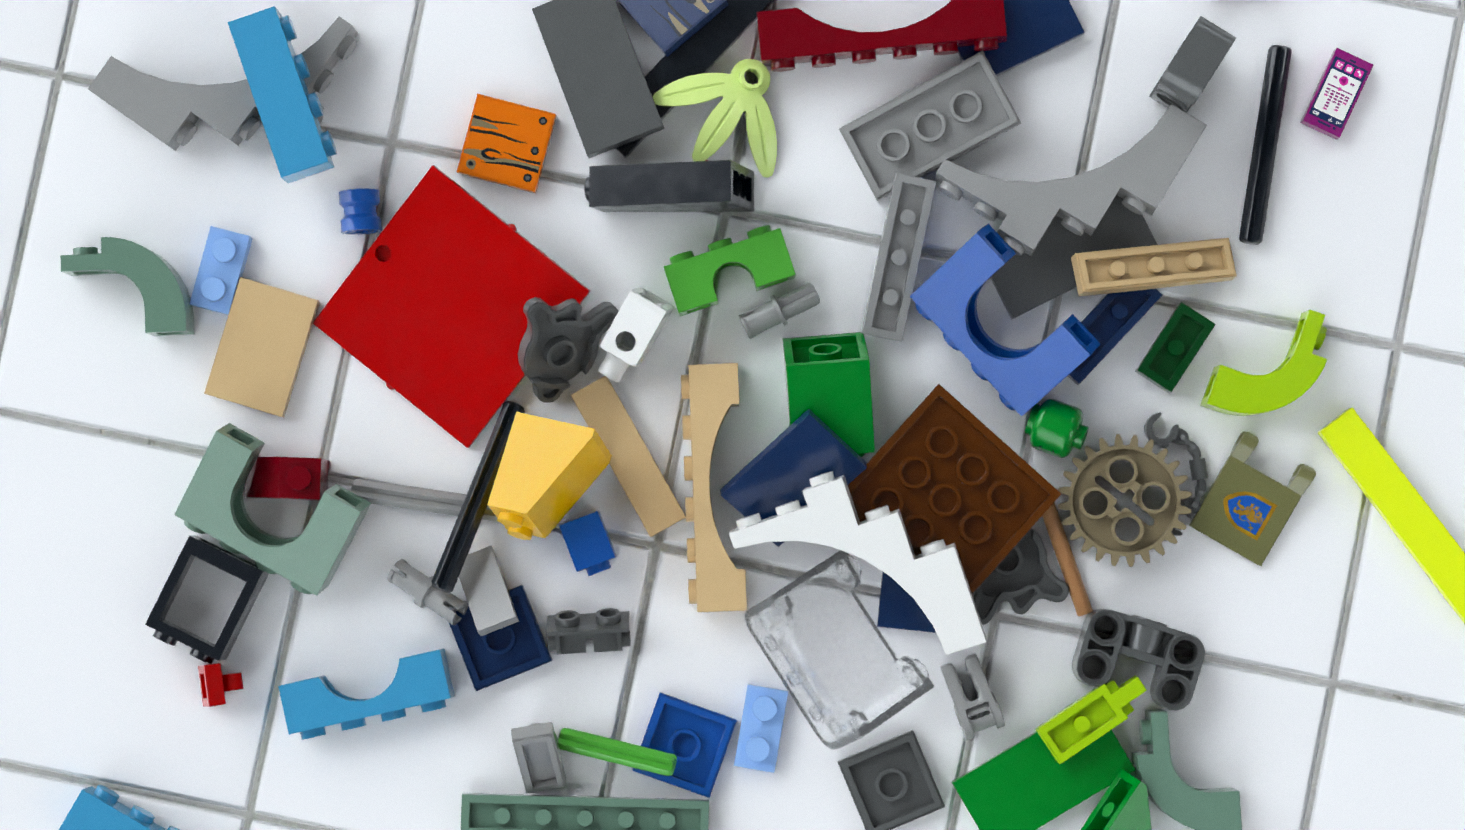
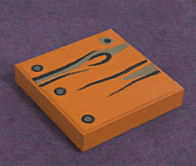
(506, 143)

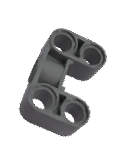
(1193, 65)
(1144, 641)

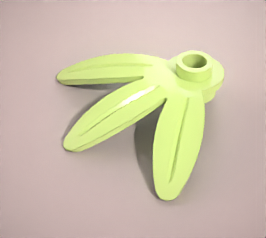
(737, 98)

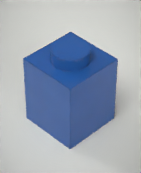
(588, 543)

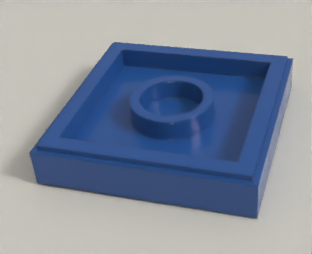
(696, 738)

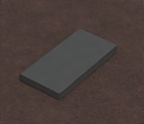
(598, 72)
(1049, 272)

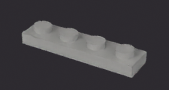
(898, 257)

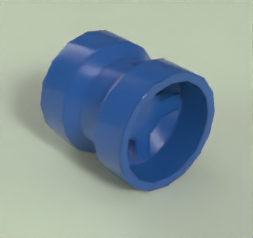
(360, 211)

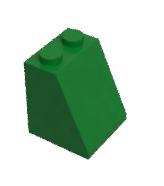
(834, 382)

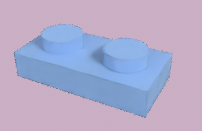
(220, 270)
(761, 728)

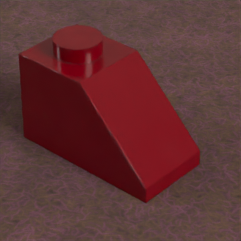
(288, 478)

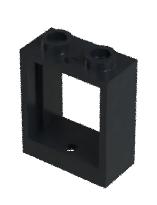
(226, 561)

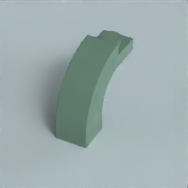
(161, 287)
(1188, 805)

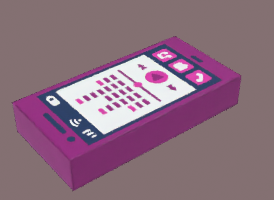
(1336, 93)

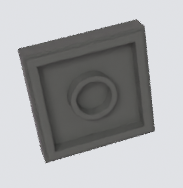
(891, 783)

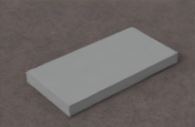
(930, 124)

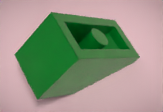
(1122, 806)

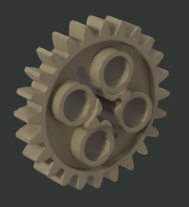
(1148, 471)

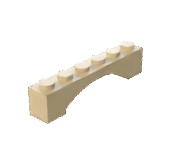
(711, 395)

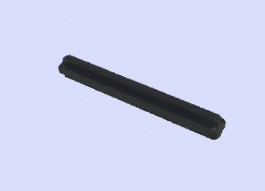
(1265, 145)
(475, 502)

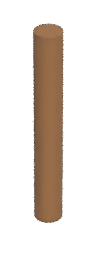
(1067, 561)

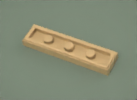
(1153, 267)
(630, 456)

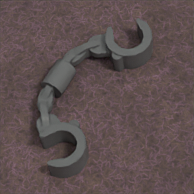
(1197, 465)

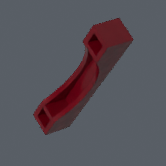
(795, 37)

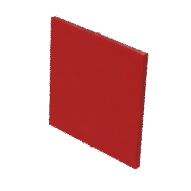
(444, 305)

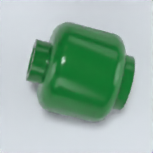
(1056, 428)

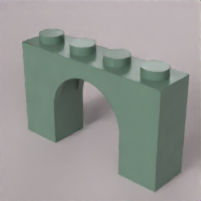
(217, 507)

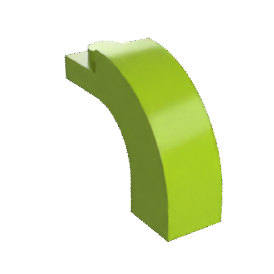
(1248, 394)

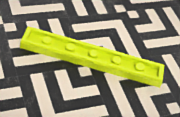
(1399, 505)

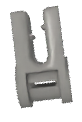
(984, 699)

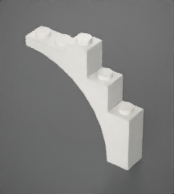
(831, 520)

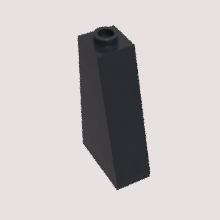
(671, 187)

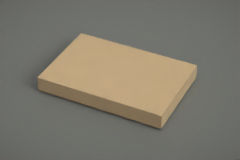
(262, 347)

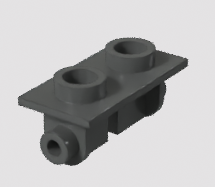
(569, 630)

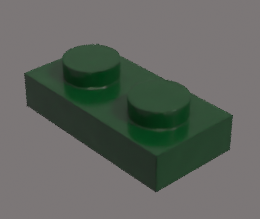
(1175, 347)

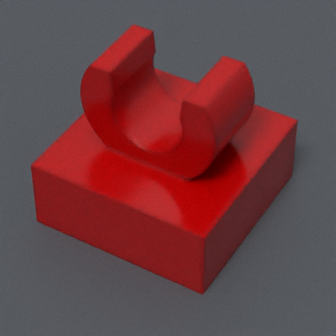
(214, 684)

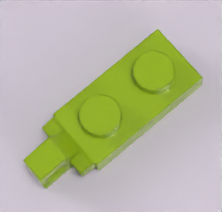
(1089, 717)

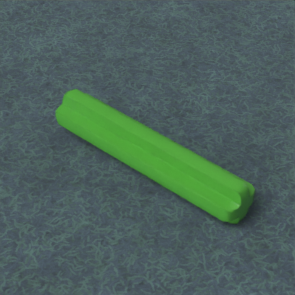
(617, 751)

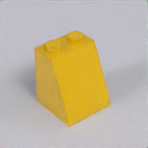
(544, 473)

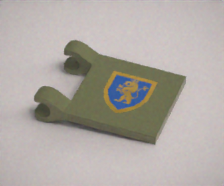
(1246, 506)

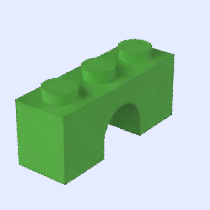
(761, 255)

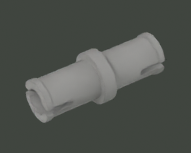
(425, 594)

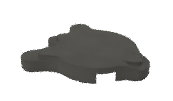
(560, 343)
(1020, 580)

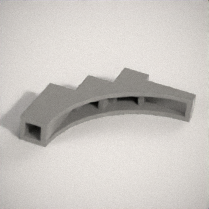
(173, 108)
(1029, 208)

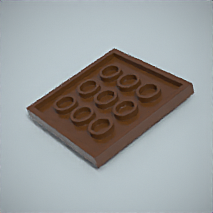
(954, 485)

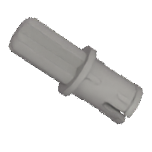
(779, 310)

